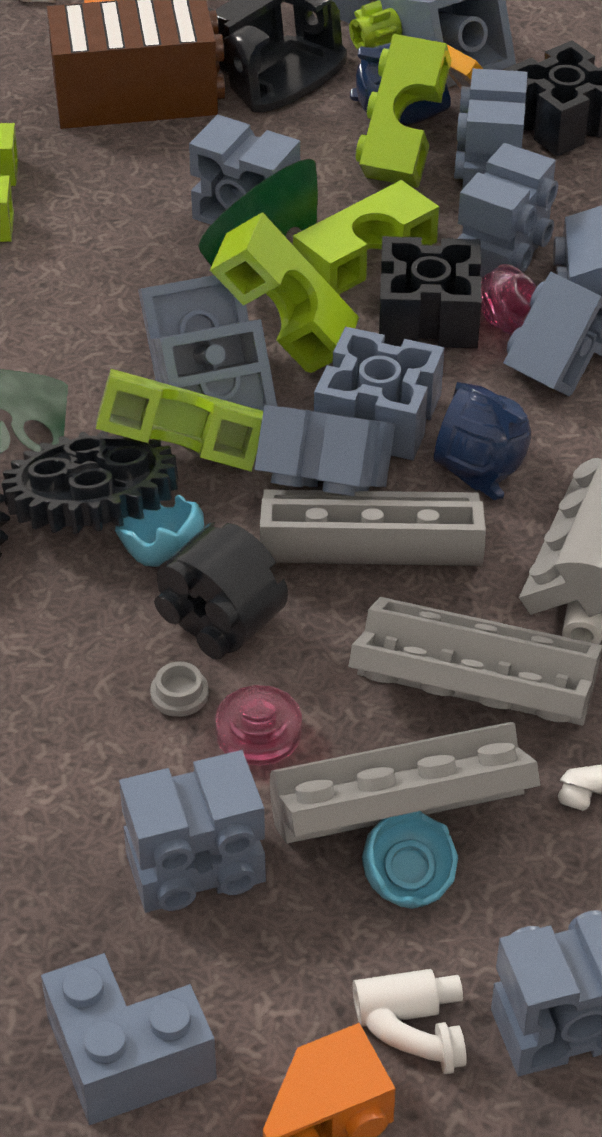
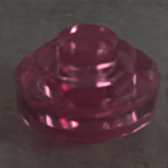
(506, 297)
(259, 722)

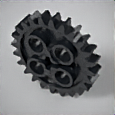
(89, 481)

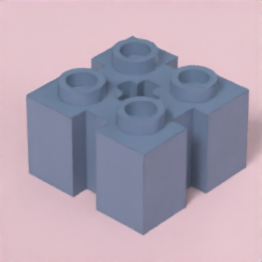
(488, 117)
(233, 163)
(509, 207)
(383, 385)
(326, 447)
(189, 827)
(550, 993)

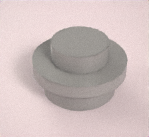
(179, 689)

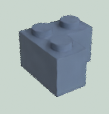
(557, 334)
(123, 1052)

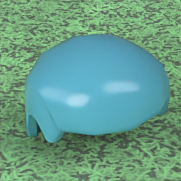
(161, 531)
(410, 859)

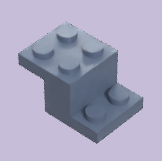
(207, 342)

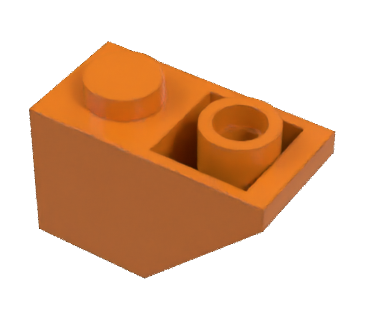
(334, 1090)

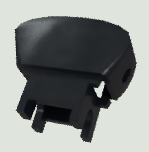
(273, 68)

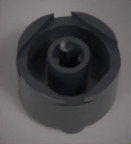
(220, 588)

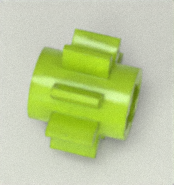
(374, 25)

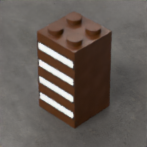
(135, 61)

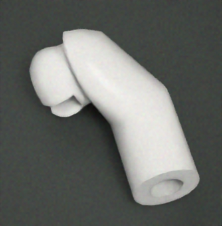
(579, 786)

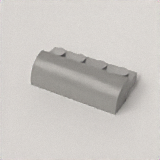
(373, 527)
(572, 549)
(477, 660)
(400, 780)

